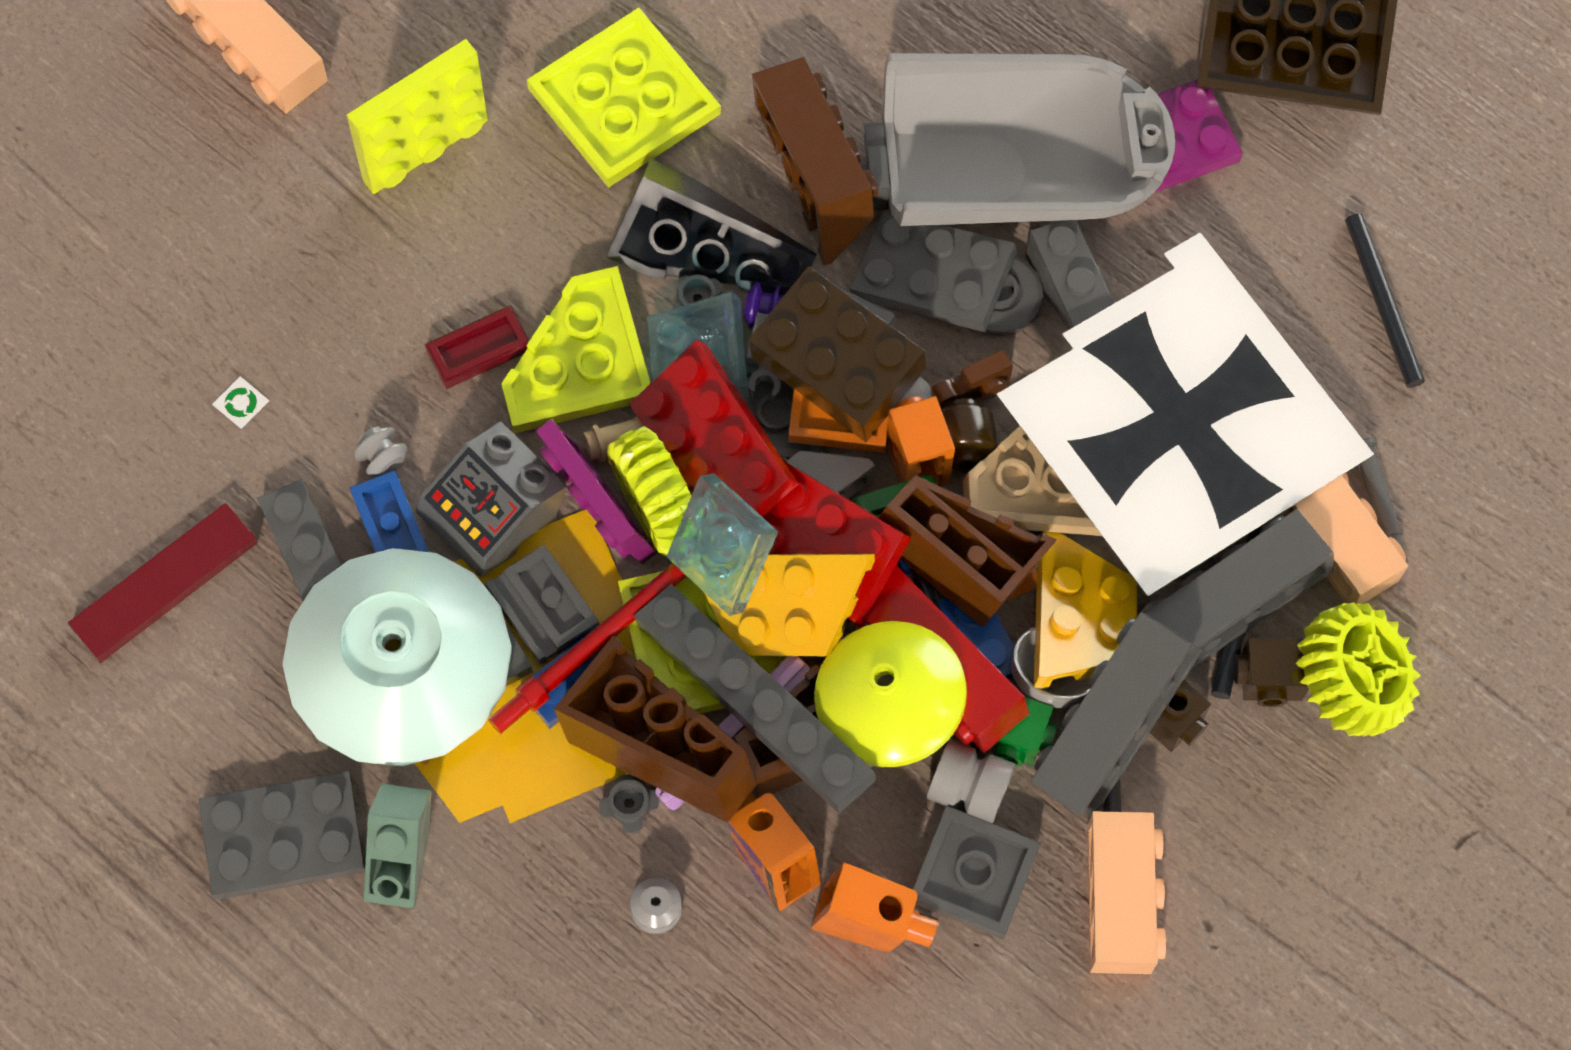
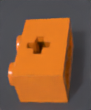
(919, 440)

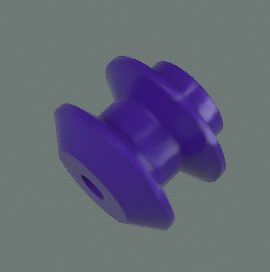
(759, 302)

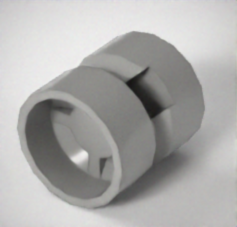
(971, 780)

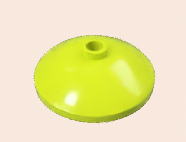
(899, 720)

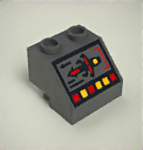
(491, 498)

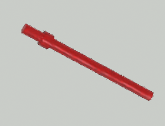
(534, 692)

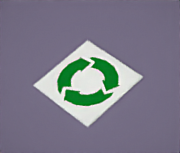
(240, 402)

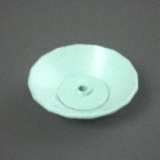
(403, 701)

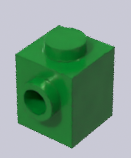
(1028, 736)

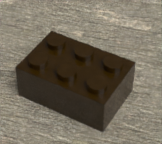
(837, 353)

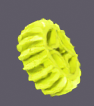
(650, 485)
(1358, 669)

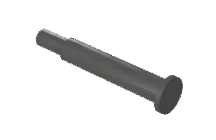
(1379, 495)

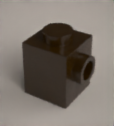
(1270, 671)
(1182, 718)

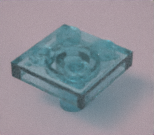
(711, 321)
(722, 544)

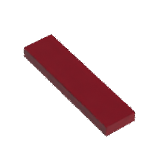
(162, 582)

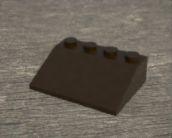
(1299, 50)

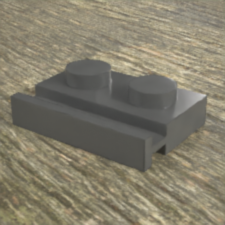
(542, 604)

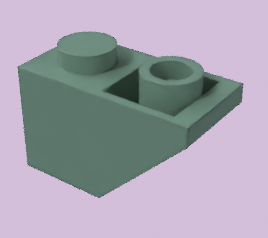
(396, 845)

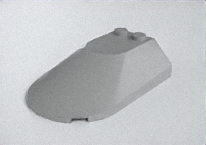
(1019, 138)

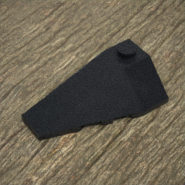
(690, 230)

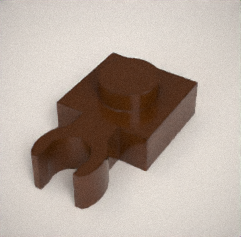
(977, 380)

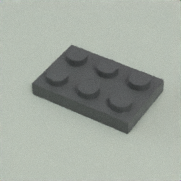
(934, 272)
(281, 835)

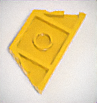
(797, 604)
(1078, 611)

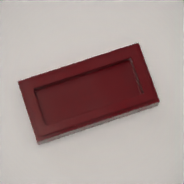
(478, 347)

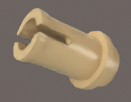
(598, 439)

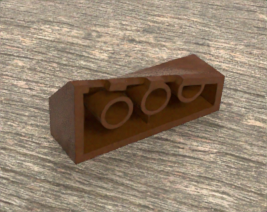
(815, 154)
(652, 733)

